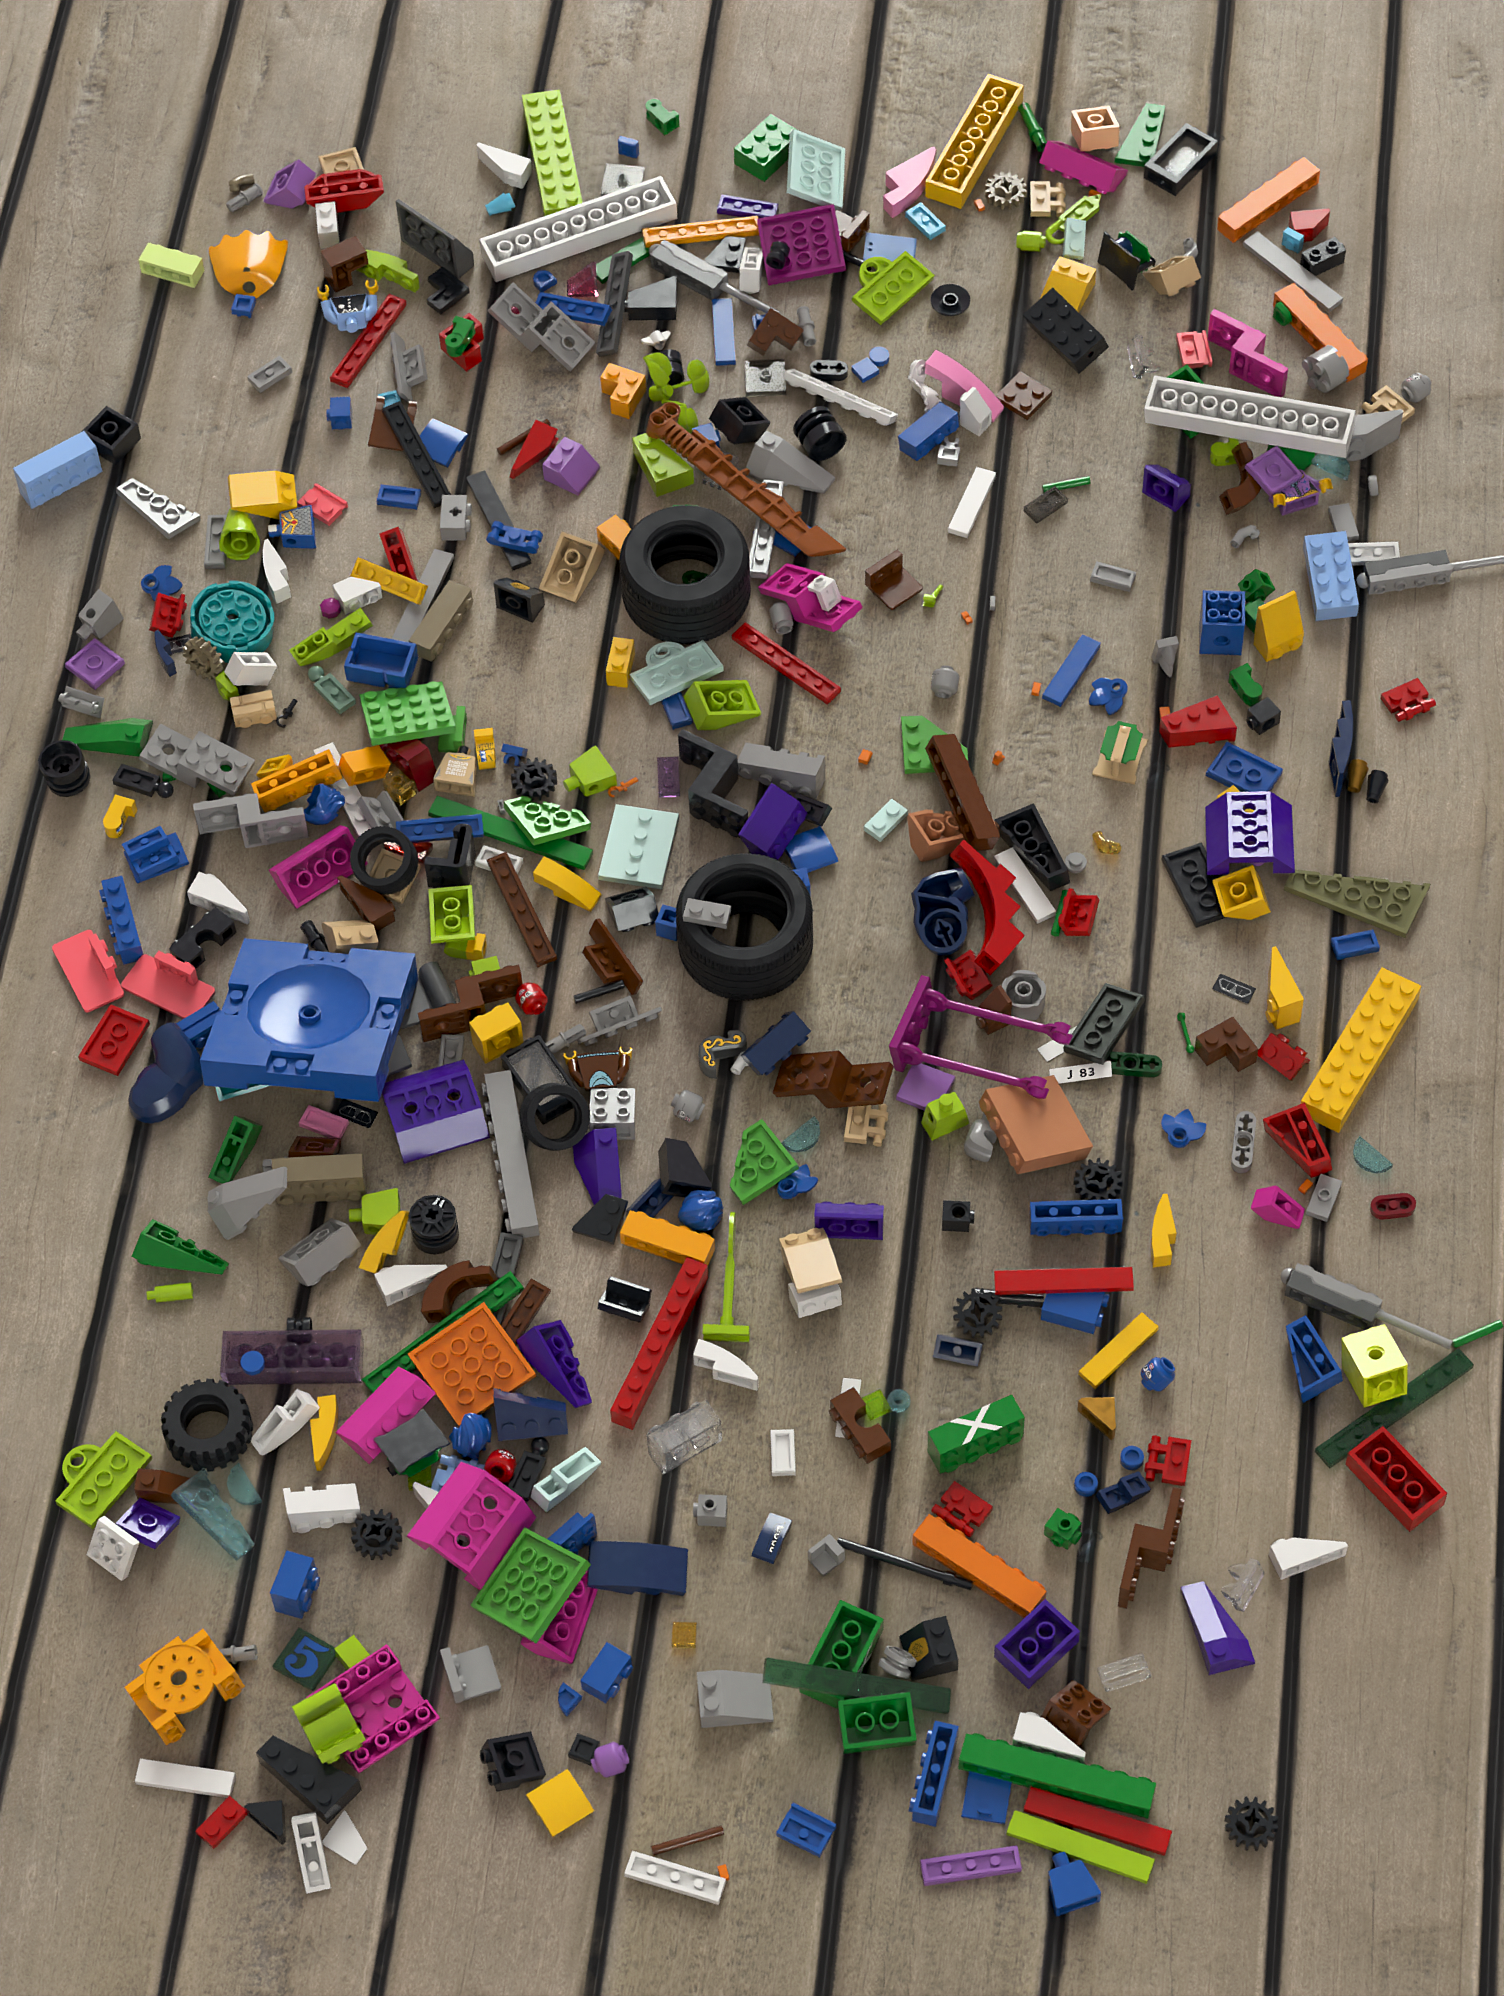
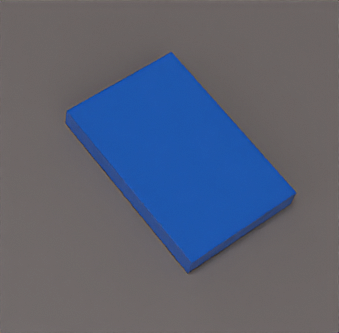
(1243, 770)

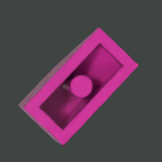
(1277, 1207)

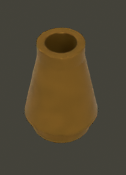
(1356, 774)

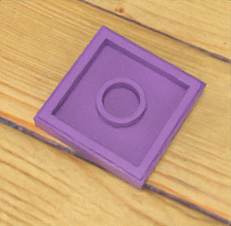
(1273, 471)
(94, 663)
(924, 1085)

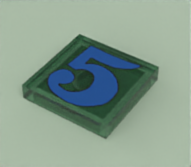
(305, 1659)

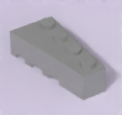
(786, 770)

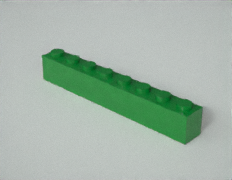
(1057, 1775)

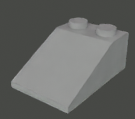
(1373, 433)
(733, 1698)

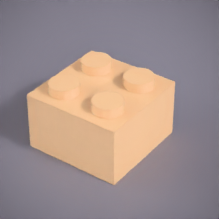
(1094, 128)

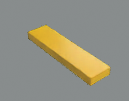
(390, 581)
(1118, 1350)

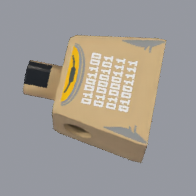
(457, 773)

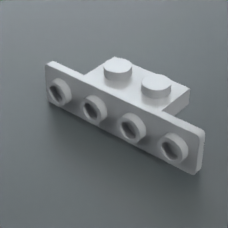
(409, 366)
(615, 1016)

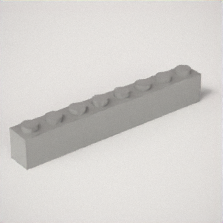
(511, 1154)

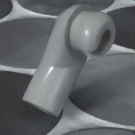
(1190, 247)
(1243, 533)

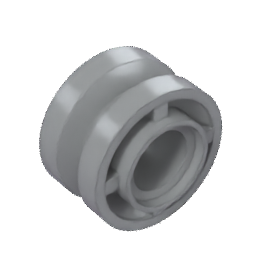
(897, 1662)

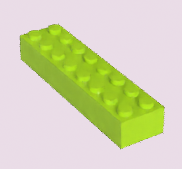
(551, 151)

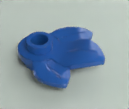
(163, 582)
(1106, 695)
(1182, 1126)
(796, 1183)

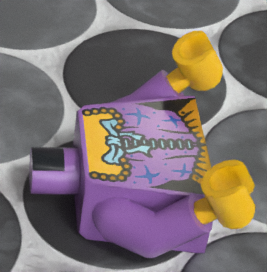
(1300, 494)

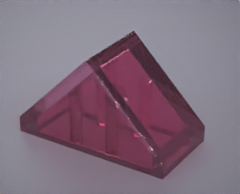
(584, 282)

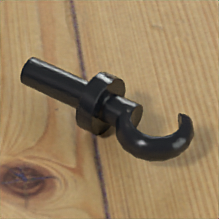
(287, 713)

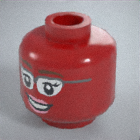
(531, 998)
(501, 1465)

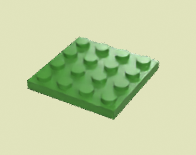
(407, 713)
(530, 1585)

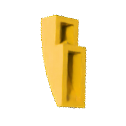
(566, 884)
(1162, 1234)
(385, 1242)
(324, 1429)

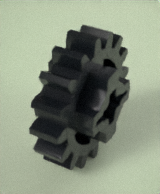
(534, 779)
(1099, 1179)
(986, 1312)
(370, 1542)
(1240, 1821)

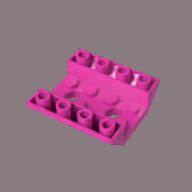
(461, 1511)
(367, 1693)

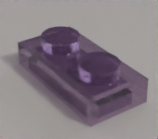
(668, 776)

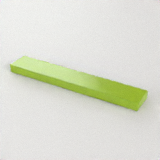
(1080, 1847)

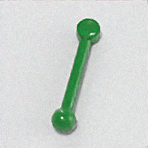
(1181, 1017)

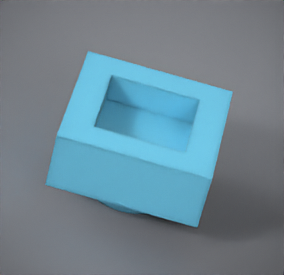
(1292, 240)

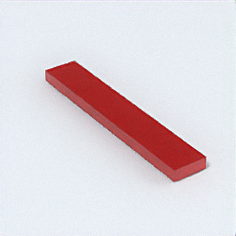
(368, 341)
(786, 663)
(1063, 1280)
(1097, 1821)

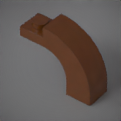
(1238, 497)
(450, 1284)

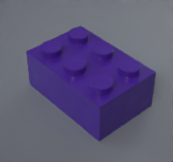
(1036, 1644)

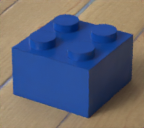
(295, 1585)

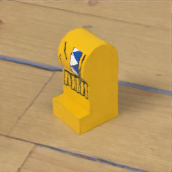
(485, 748)
(118, 814)

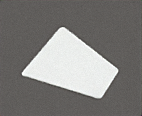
(345, 1839)

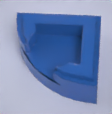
(568, 1699)

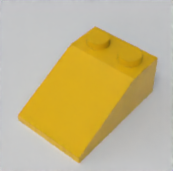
(1071, 281)
(262, 493)
(1278, 627)
(1283, 995)

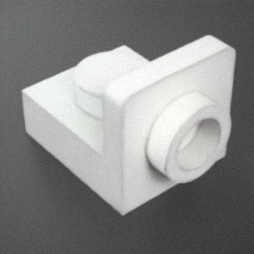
(826, 592)

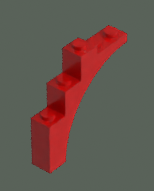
(998, 907)

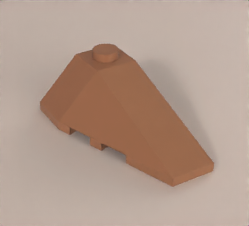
(933, 834)

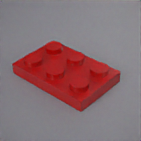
(114, 1040)

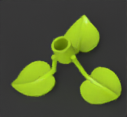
(660, 369)

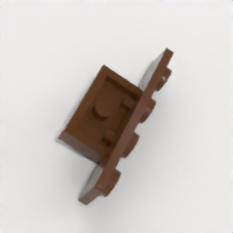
(610, 960)

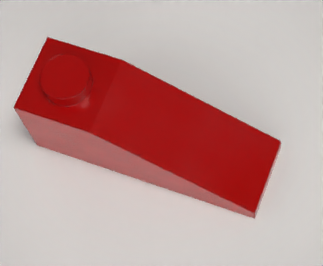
(536, 446)
(398, 552)

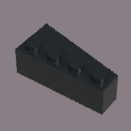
(1033, 844)

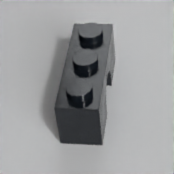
(212, 927)

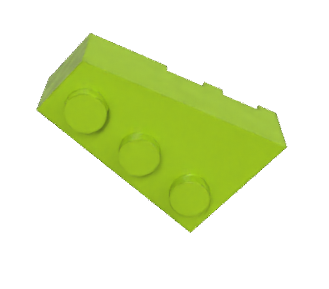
(661, 465)

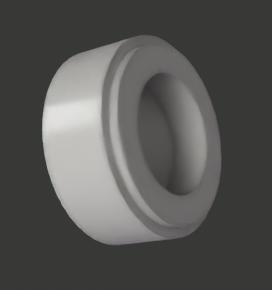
(1373, 485)

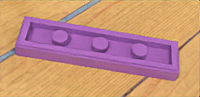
(970, 1865)

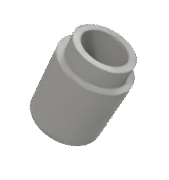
(781, 618)

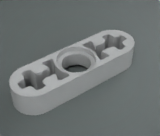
(1247, 1150)

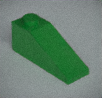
(235, 1149)

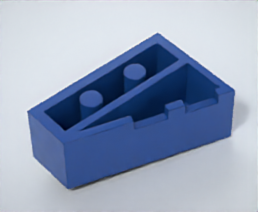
(1312, 1361)

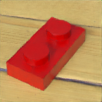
(221, 1822)

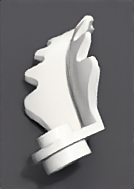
(916, 378)

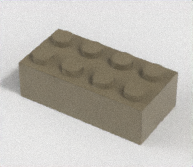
(323, 1178)

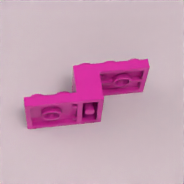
(1247, 353)
(791, 586)

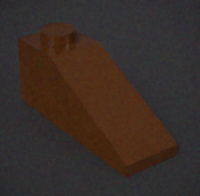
(368, 903)
(157, 1485)

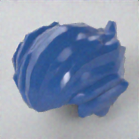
(323, 805)
(701, 1210)
(471, 1435)

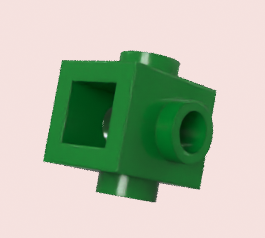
(1256, 586)
(1063, 1529)

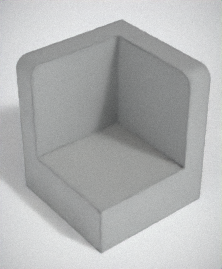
(826, 1555)

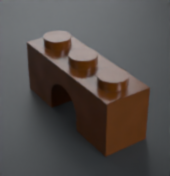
(867, 1442)

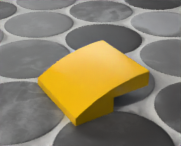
(559, 1802)

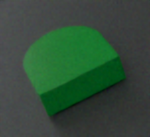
(1282, 314)

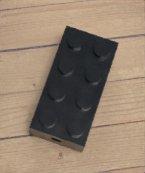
(1065, 330)

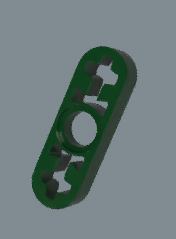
(1137, 1058)

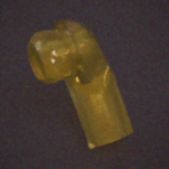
(1106, 846)

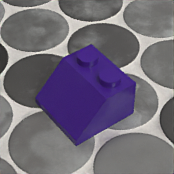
(1165, 486)

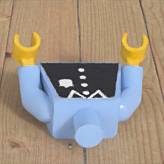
(350, 311)

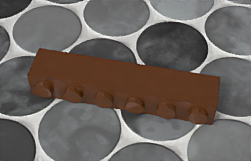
(962, 792)

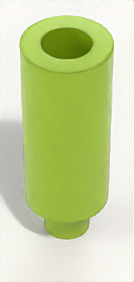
(171, 1292)

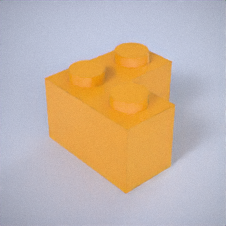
(625, 389)

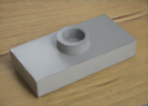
(1323, 1197)

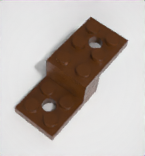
(471, 995)
(833, 1079)
(1151, 1548)

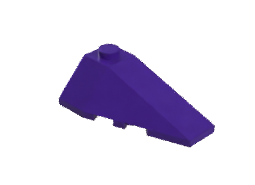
(598, 1163)
(550, 1353)
(1217, 1634)

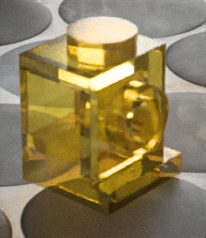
(399, 786)

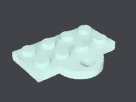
(674, 670)

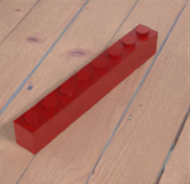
(659, 1343)

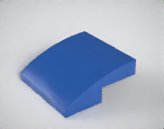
(442, 441)
(811, 850)
(150, 852)

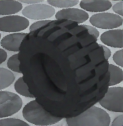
(199, 1399)

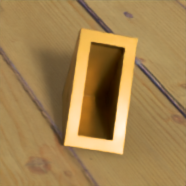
(1100, 1413)

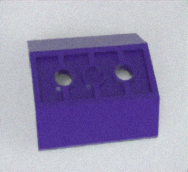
(1231, 827)
(438, 1121)

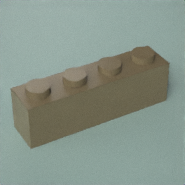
(441, 620)

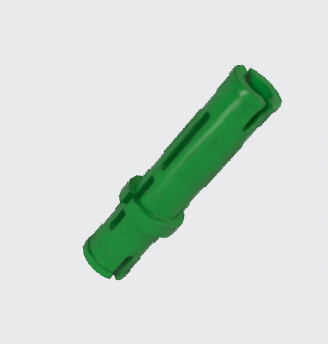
(1035, 132)

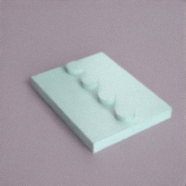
(815, 170)
(638, 846)

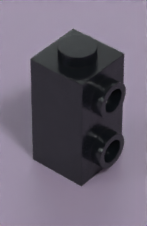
(1323, 256)

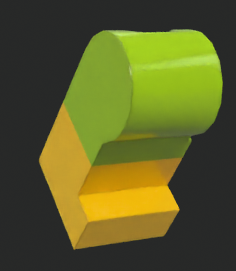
(467, 949)

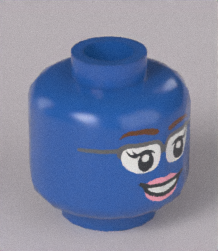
(1157, 1374)

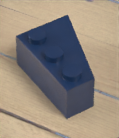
(776, 1043)
(528, 1416)

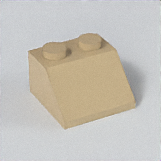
(1173, 275)
(350, 934)

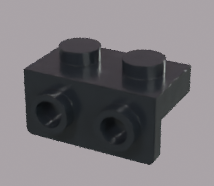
(625, 1299)

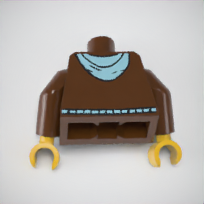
(599, 1068)

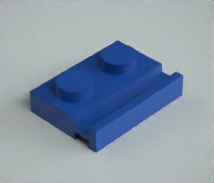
(806, 1830)

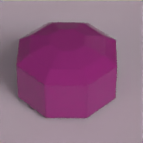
(330, 608)

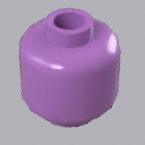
(610, 1759)

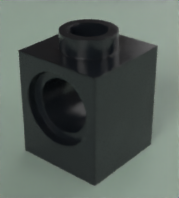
(1263, 716)
(953, 1208)

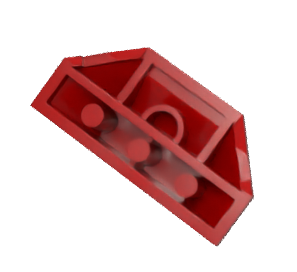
(348, 189)

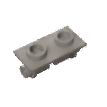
(82, 701)

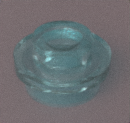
(901, 1395)

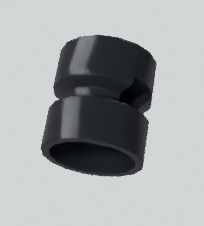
(677, 373)

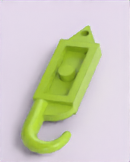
(1081, 210)

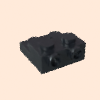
(512, 1761)

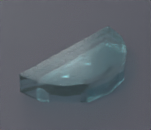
(1335, 465)
(804, 1137)
(1369, 1158)
(241, 1488)

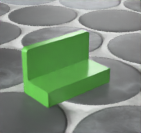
(453, 741)

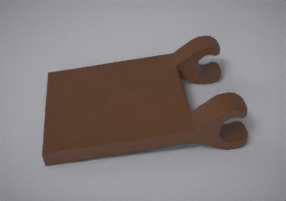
(381, 433)

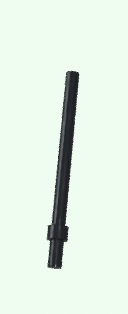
(949, 1578)

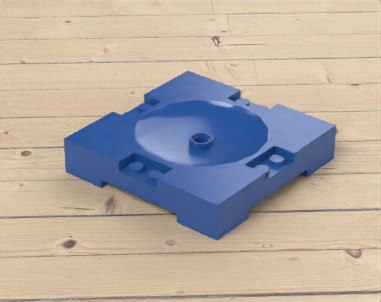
(310, 1019)

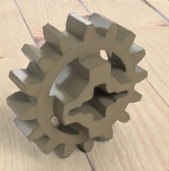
(1006, 190)
(203, 658)

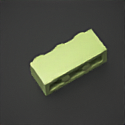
(171, 265)

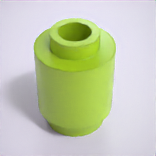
(1030, 241)

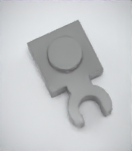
(949, 453)

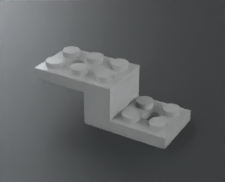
(541, 326)
(197, 759)
(246, 814)

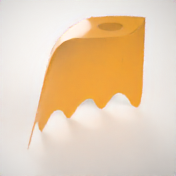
(258, 252)

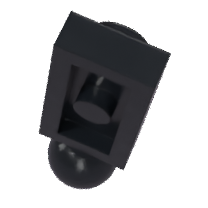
(142, 782)
(816, 811)
(529, 1468)

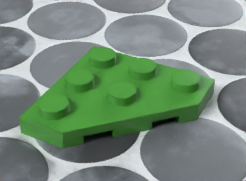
(915, 737)
(545, 820)
(760, 1163)

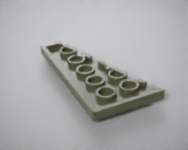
(1367, 899)

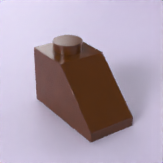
(998, 1002)

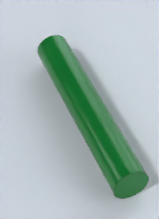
(1067, 483)
(1056, 928)
(1476, 1334)

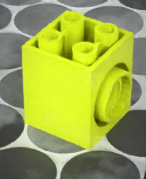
(1374, 1365)

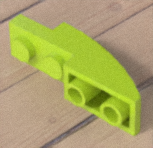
(391, 268)
(332, 641)

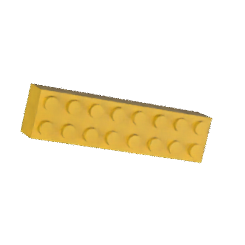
(974, 141)
(1360, 1049)

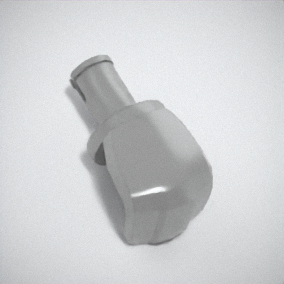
(976, 1143)

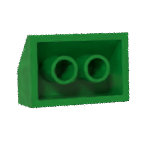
(876, 1723)

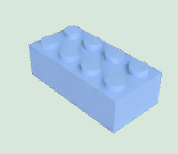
(57, 469)
(1330, 576)

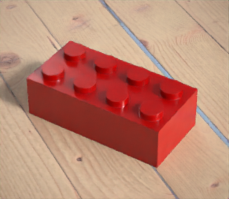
(1396, 1478)

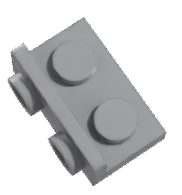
(380, 810)

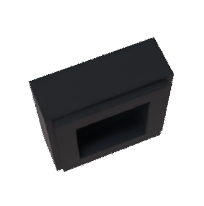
(583, 1749)

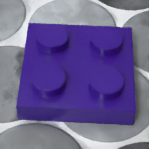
(148, 1523)

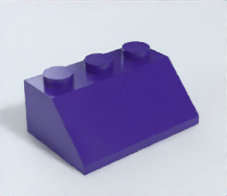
(772, 823)
(850, 1220)

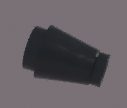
(1376, 785)

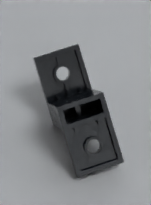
(713, 783)

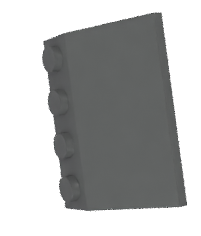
(433, 241)

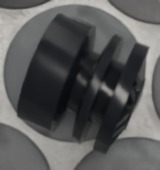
(819, 433)
(64, 768)
(438, 1234)

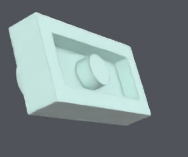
(1074, 238)
(885, 820)

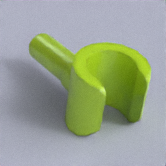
(929, 600)

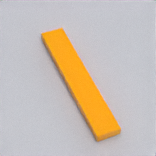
(701, 231)

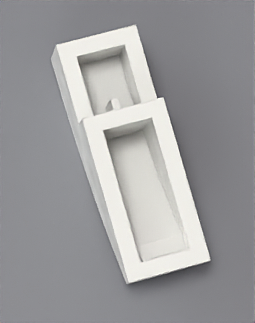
(275, 573)
(725, 1365)
(284, 1422)

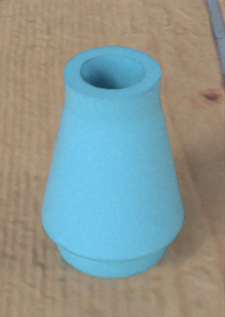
(501, 204)

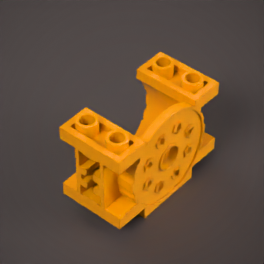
(156, 1683)

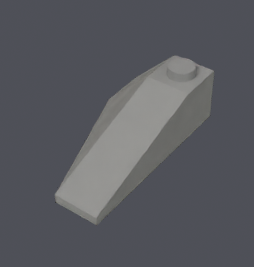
(780, 461)
(240, 1200)

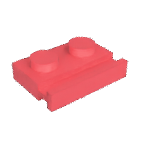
(1194, 349)
(325, 504)

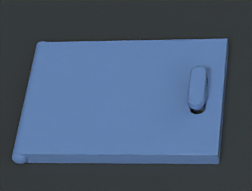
(888, 246)

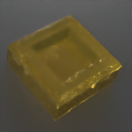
(684, 1634)

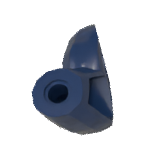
(941, 910)
(170, 1080)

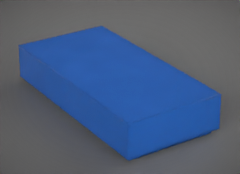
(398, 496)
(676, 711)
(1355, 944)

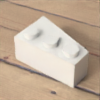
(322, 1507)

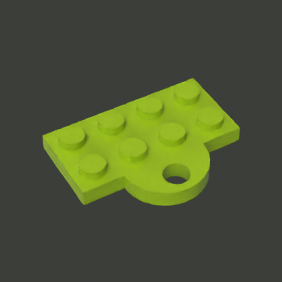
(889, 285)
(100, 1477)

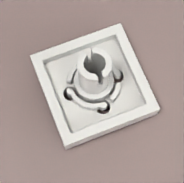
(117, 1545)

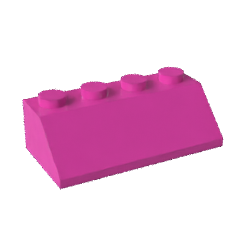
(1082, 166)
(315, 867)
(387, 1408)
(566, 1629)

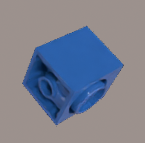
(1222, 622)

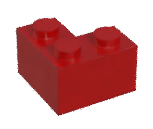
(472, 353)

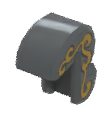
(720, 1047)

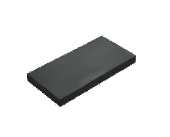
(1104, 1023)

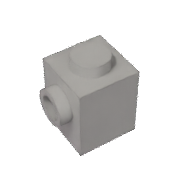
(711, 1510)

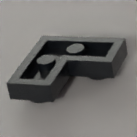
(449, 290)

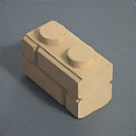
(253, 709)

